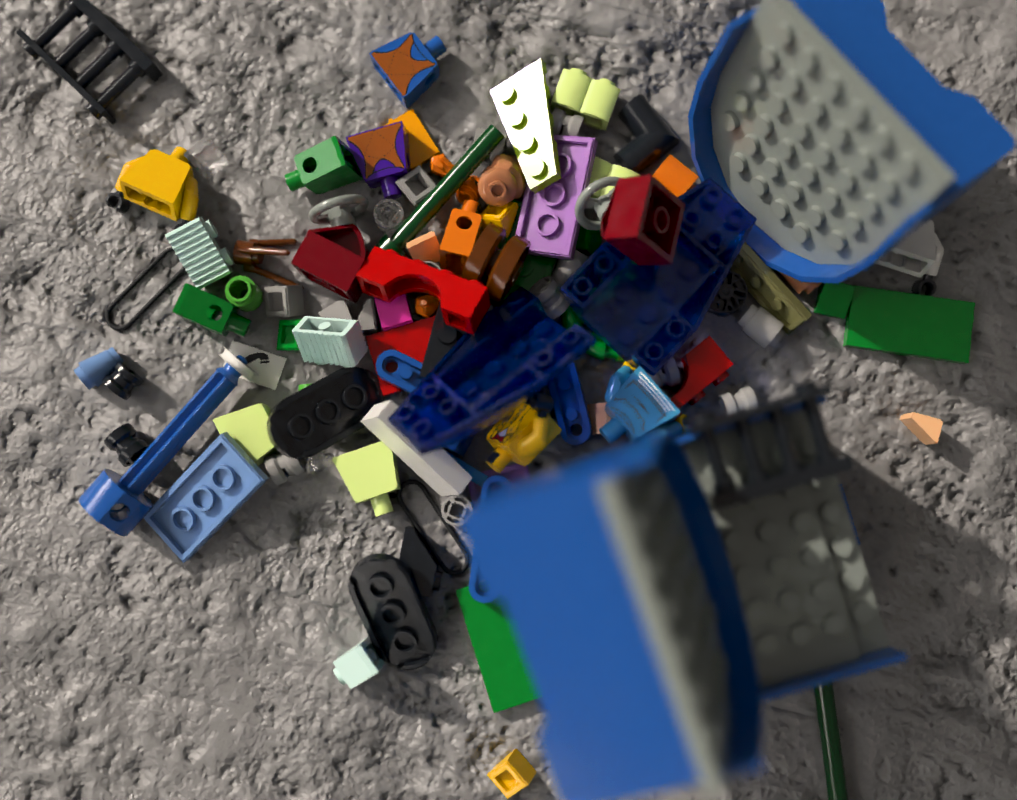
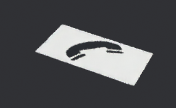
(265, 364)

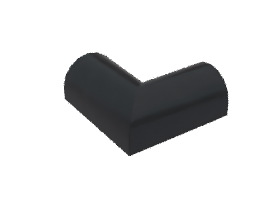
(651, 135)

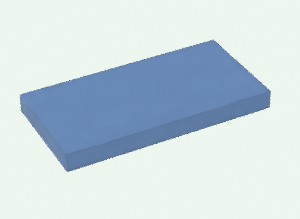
(205, 497)

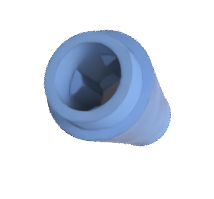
(94, 369)

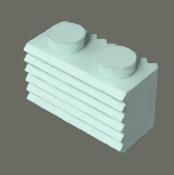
(200, 252)
(330, 341)

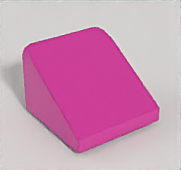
(394, 313)

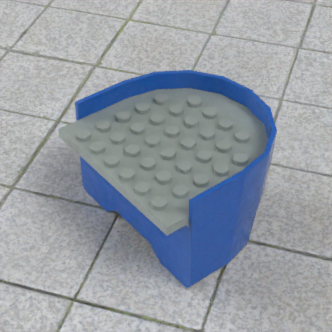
(833, 135)
(625, 621)

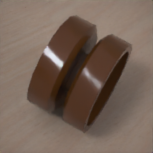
(499, 265)

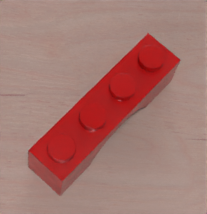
(390, 275)
(701, 366)

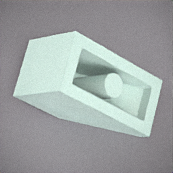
(358, 664)

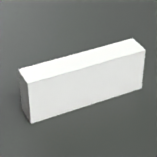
(435, 468)

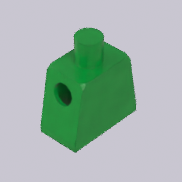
(324, 167)
(200, 306)

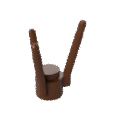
(252, 253)

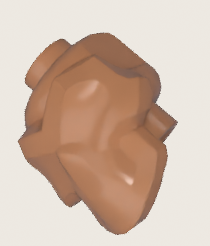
(502, 181)

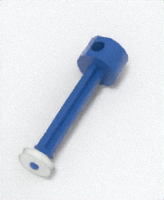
(119, 499)

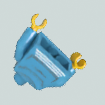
(638, 407)

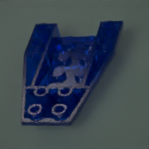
(657, 308)
(489, 373)

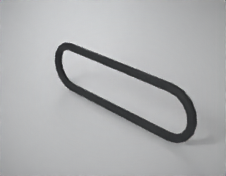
(133, 284)
(421, 533)

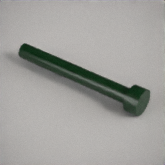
(442, 192)
(830, 742)

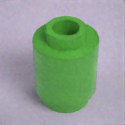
(238, 287)

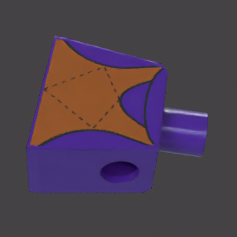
(382, 157)

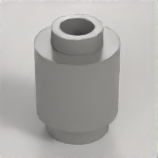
(761, 326)

